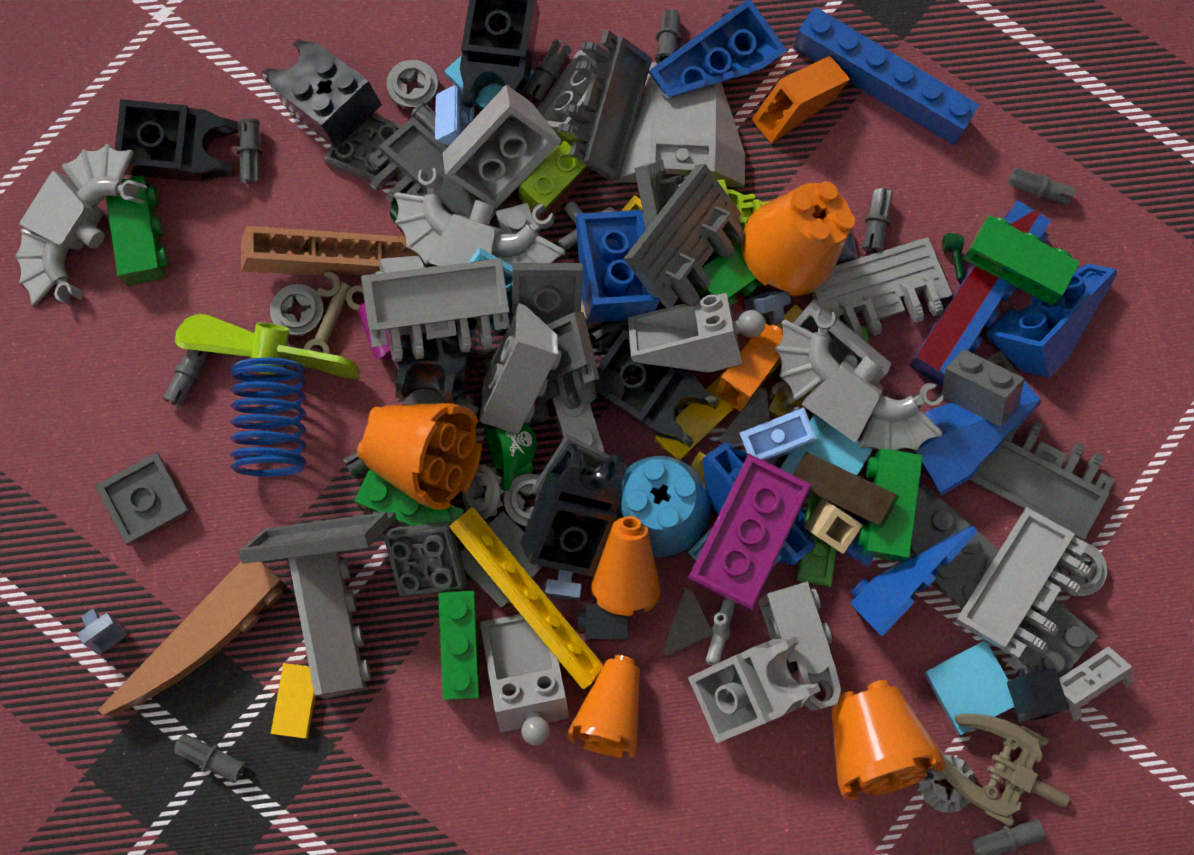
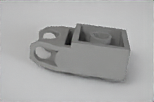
(795, 614)
(750, 689)

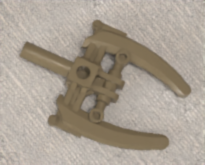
(1016, 775)

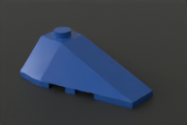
(726, 50)
(1044, 335)
(966, 441)
(893, 590)

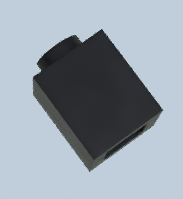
(602, 625)
(1037, 694)

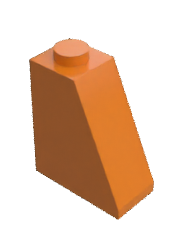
(799, 97)
(758, 360)

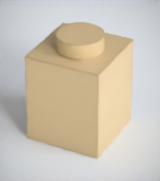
(832, 525)

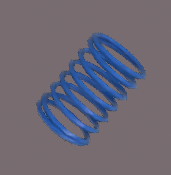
(267, 455)

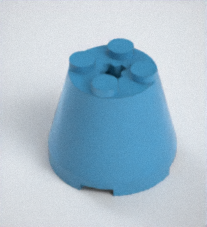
(671, 524)

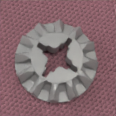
(405, 73)
(284, 303)
(514, 503)
(485, 506)
(1097, 565)
(936, 795)

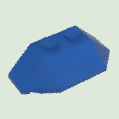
(720, 473)

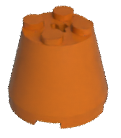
(798, 238)
(423, 450)
(880, 742)

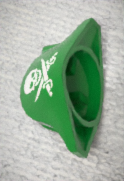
(511, 452)

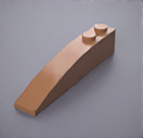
(318, 251)
(202, 634)

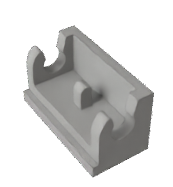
(1094, 678)

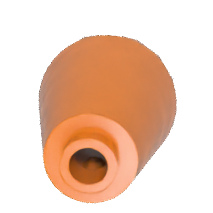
(627, 570)
(610, 710)

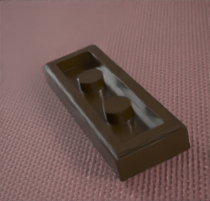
(846, 489)

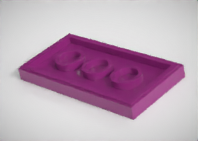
(749, 532)

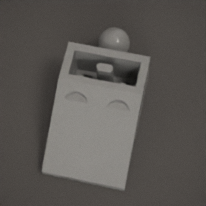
(693, 336)
(523, 678)

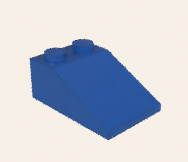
(609, 284)

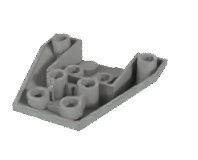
(686, 133)

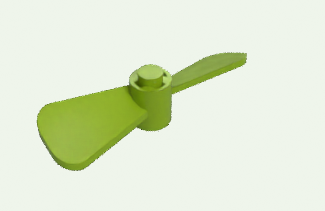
(270, 340)

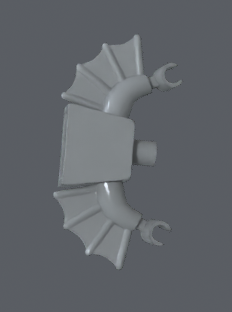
(67, 217)
(455, 238)
(849, 394)

